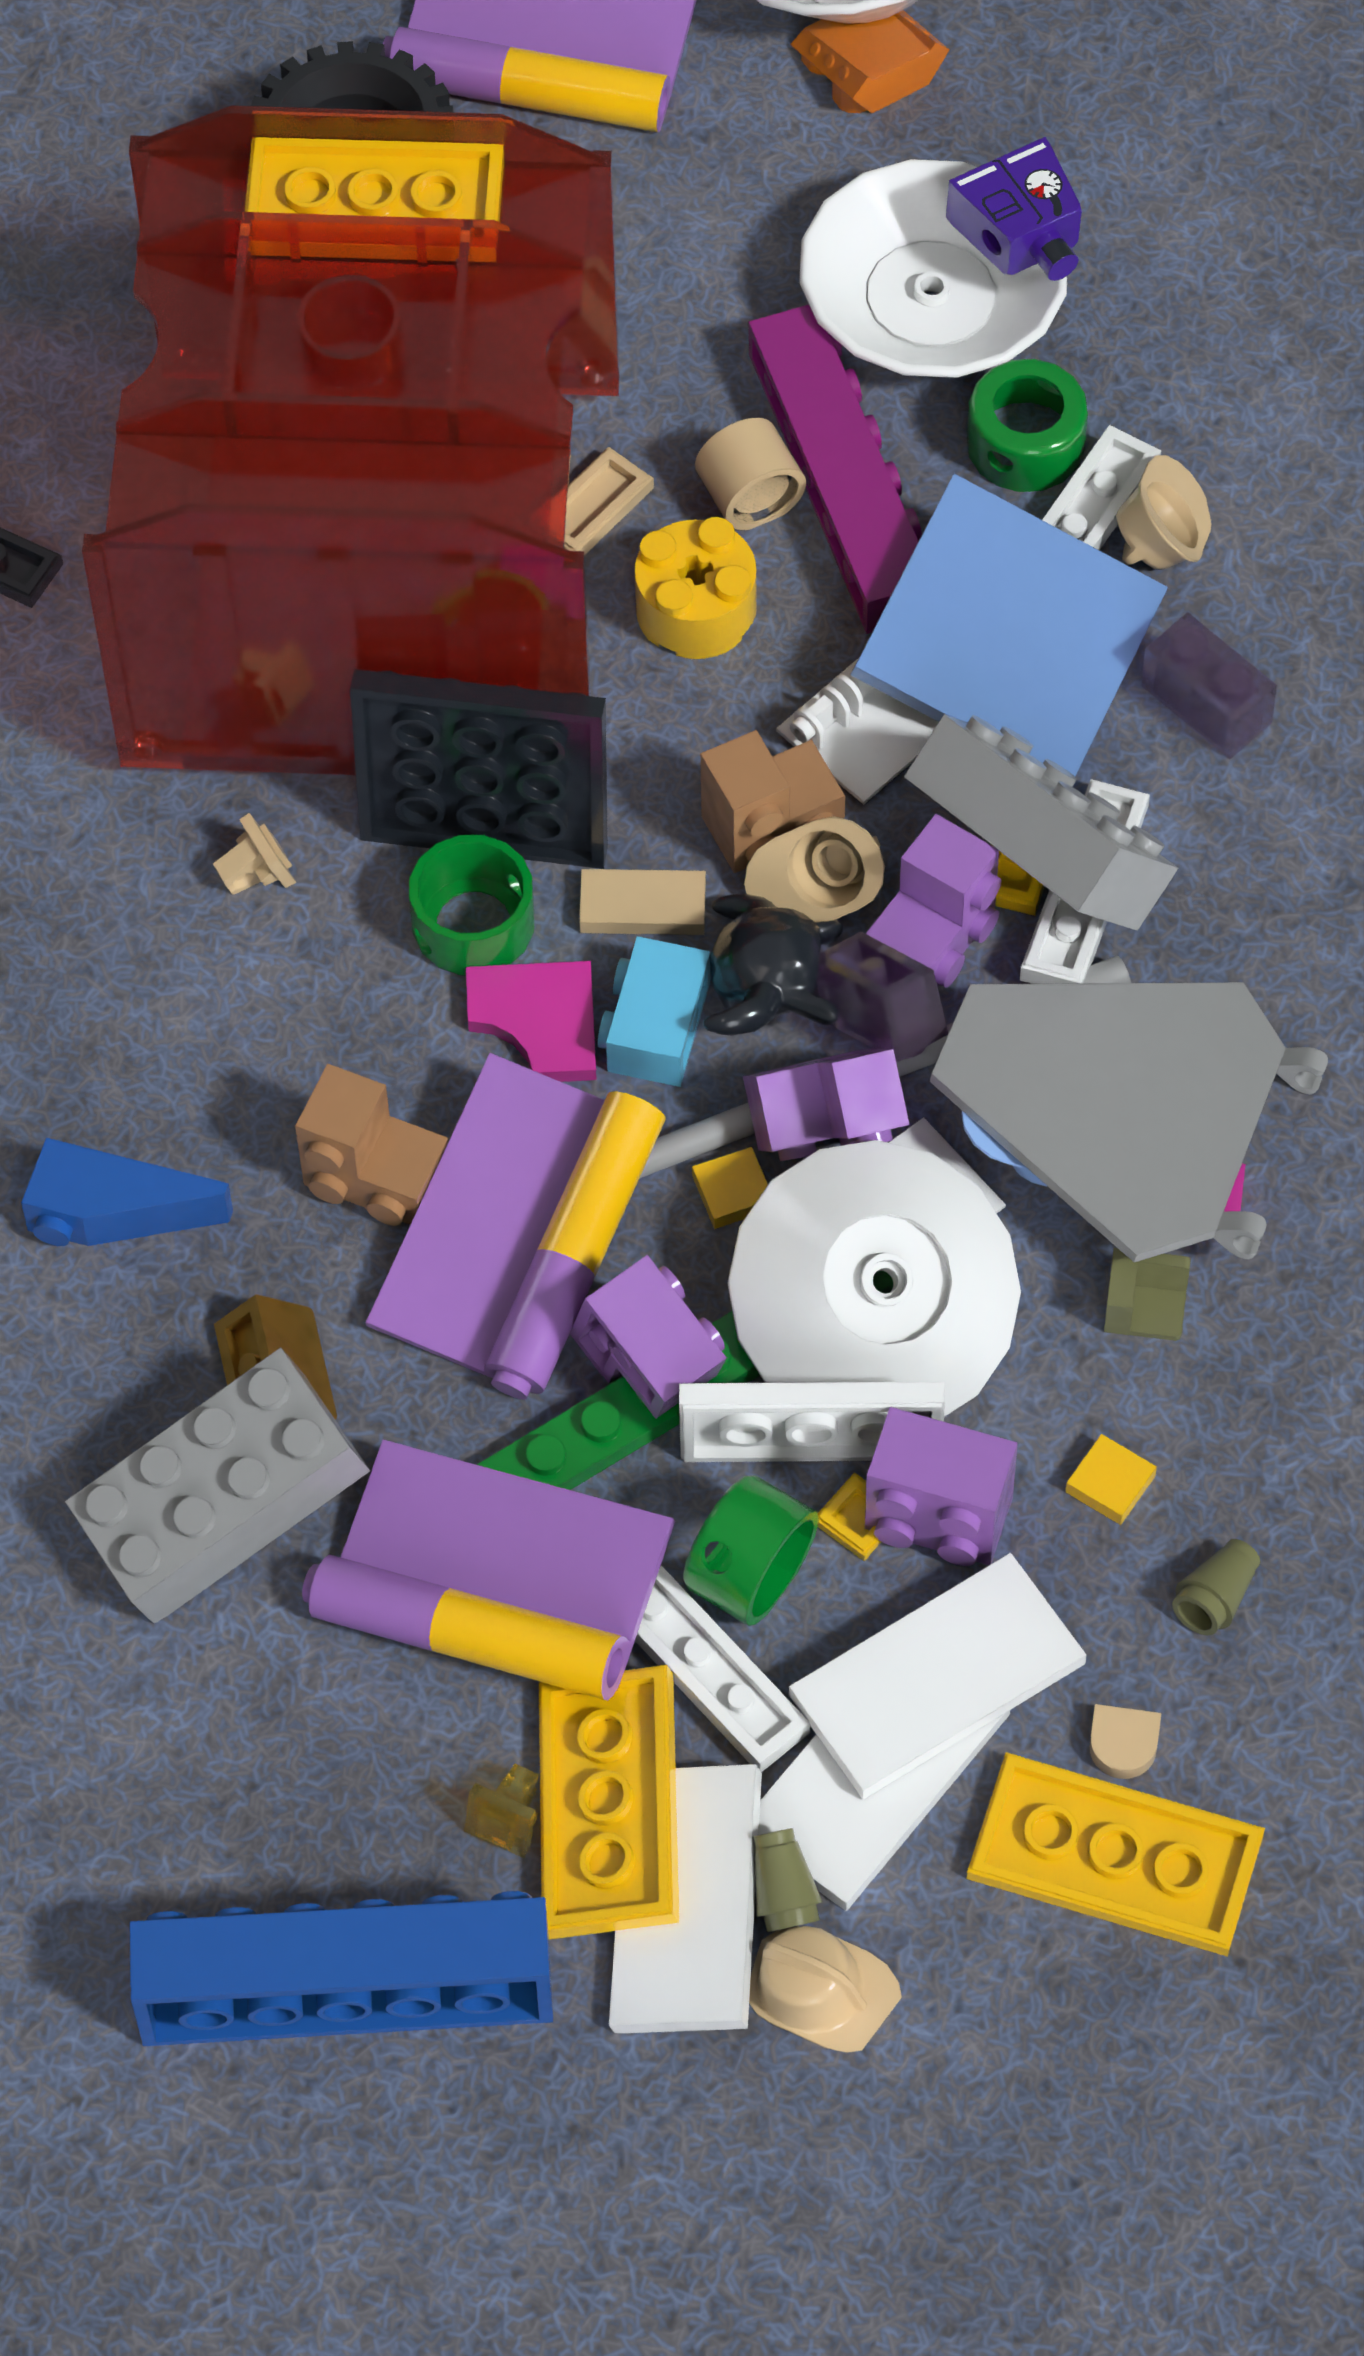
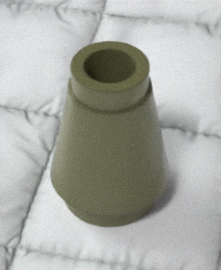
(1216, 1588)
(783, 1882)

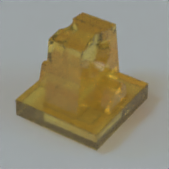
(504, 1814)

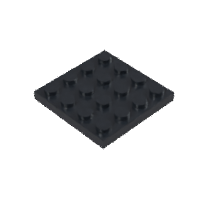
(480, 762)

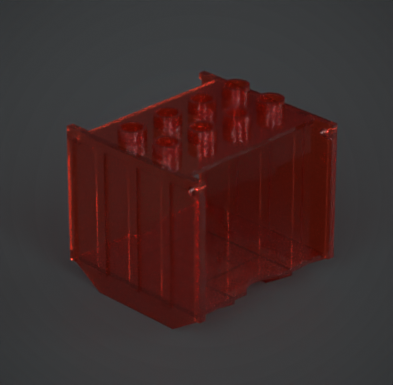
(346, 442)

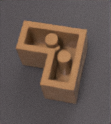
(760, 796)
(362, 1153)

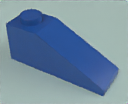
(112, 1198)

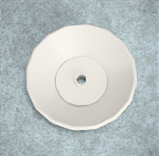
(889, 243)
(810, 1261)

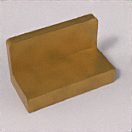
(263, 1327)

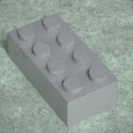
(1042, 820)
(217, 1486)

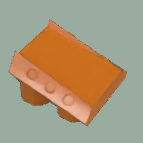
(871, 60)

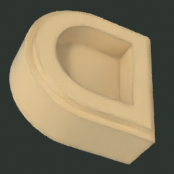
(1124, 1740)

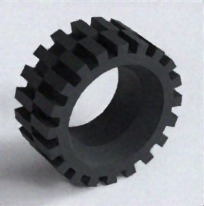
(355, 82)

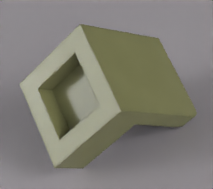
(1147, 1296)

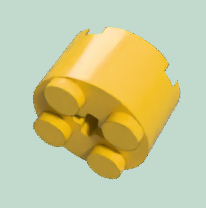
(695, 587)

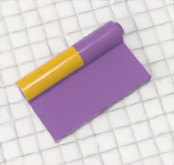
(554, 55)
(516, 1224)
(494, 1570)

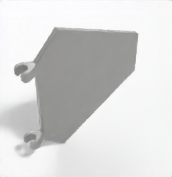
(1126, 1099)

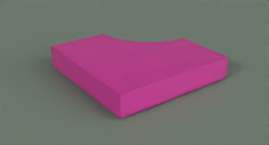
(540, 1012)

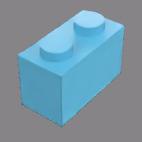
(656, 1011)

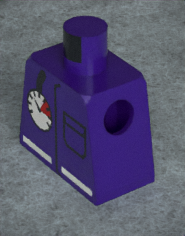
(1019, 211)

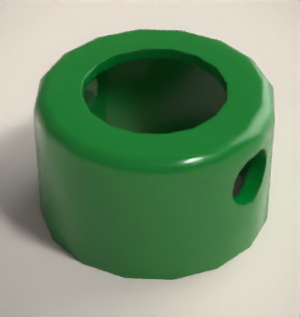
(1037, 458)
(462, 867)
(758, 1552)

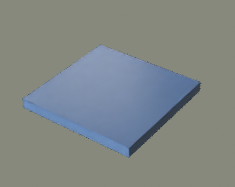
(1009, 625)

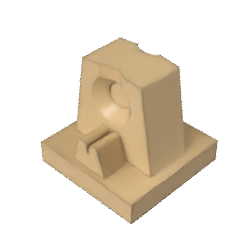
(254, 859)

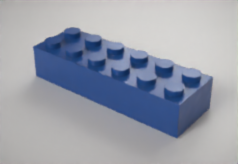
(341, 1969)

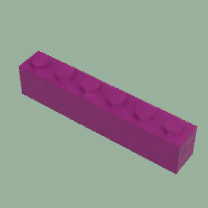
(837, 453)

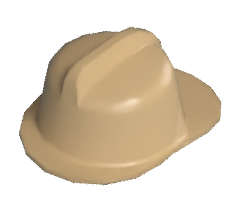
(1164, 516)
(818, 869)
(822, 1988)

